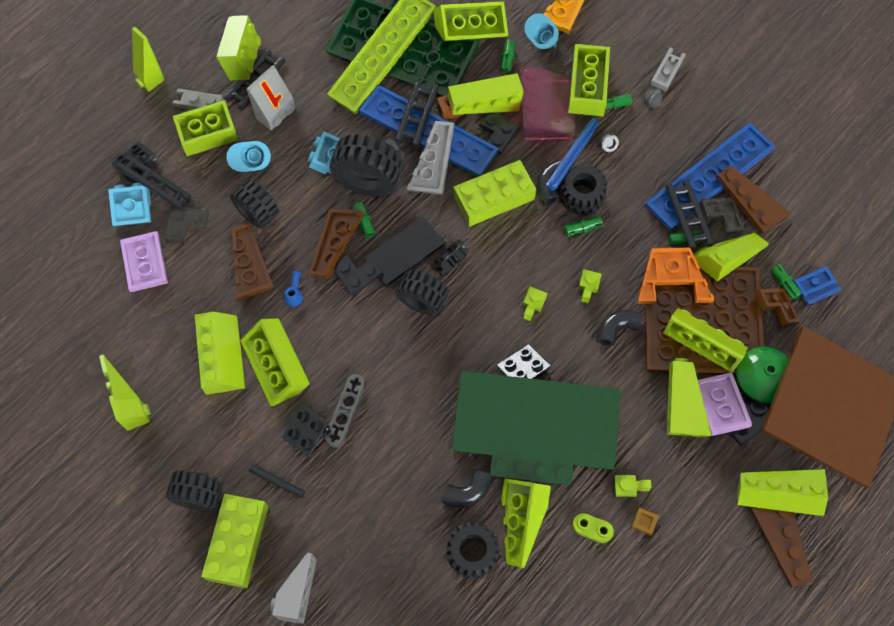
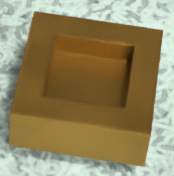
(645, 521)

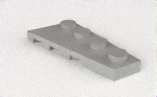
(433, 163)

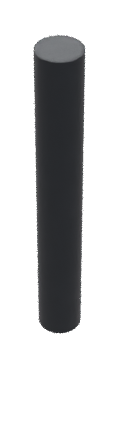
(276, 481)

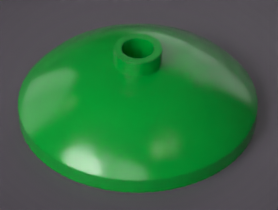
(755, 378)

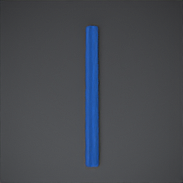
(572, 154)

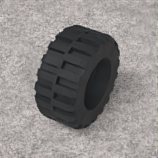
(366, 165)

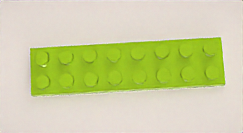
(380, 53)

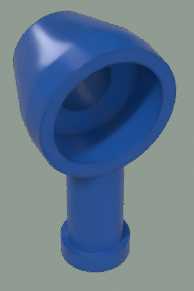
(295, 300)

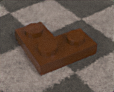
(778, 300)

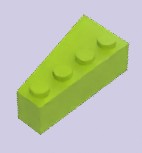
(785, 491)

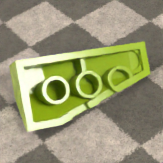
(144, 62)
(728, 255)
(125, 403)
(524, 511)

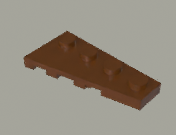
(754, 202)
(333, 240)
(249, 265)
(785, 542)

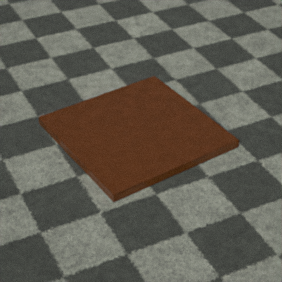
(833, 407)

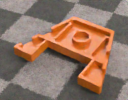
(673, 267)

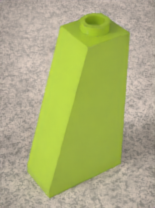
(685, 404)

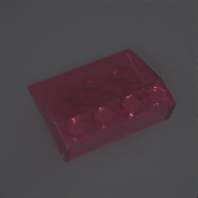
(545, 105)

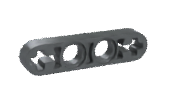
(349, 411)

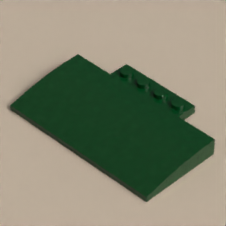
(425, 59)
(536, 425)

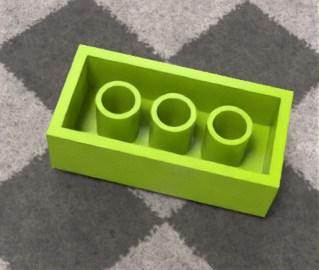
(589, 80)
(494, 193)
(235, 541)

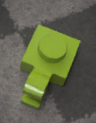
(589, 283)
(533, 301)
(628, 486)

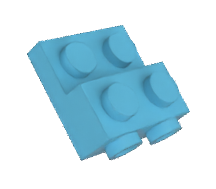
(323, 153)
(129, 205)

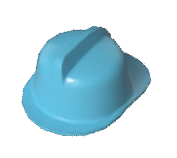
(541, 31)
(248, 156)

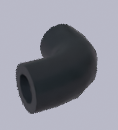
(545, 194)
(614, 323)
(469, 494)

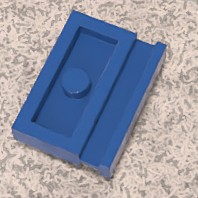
(817, 285)

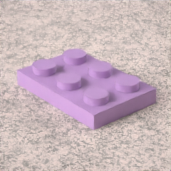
(143, 261)
(723, 404)

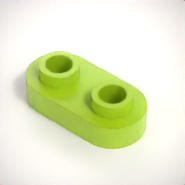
(593, 527)

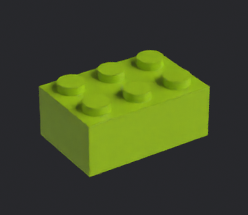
(238, 48)
(205, 128)

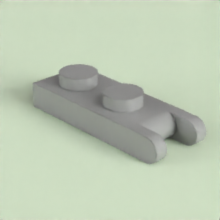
(667, 70)
(195, 99)

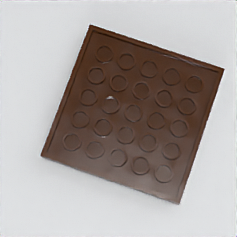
(732, 311)

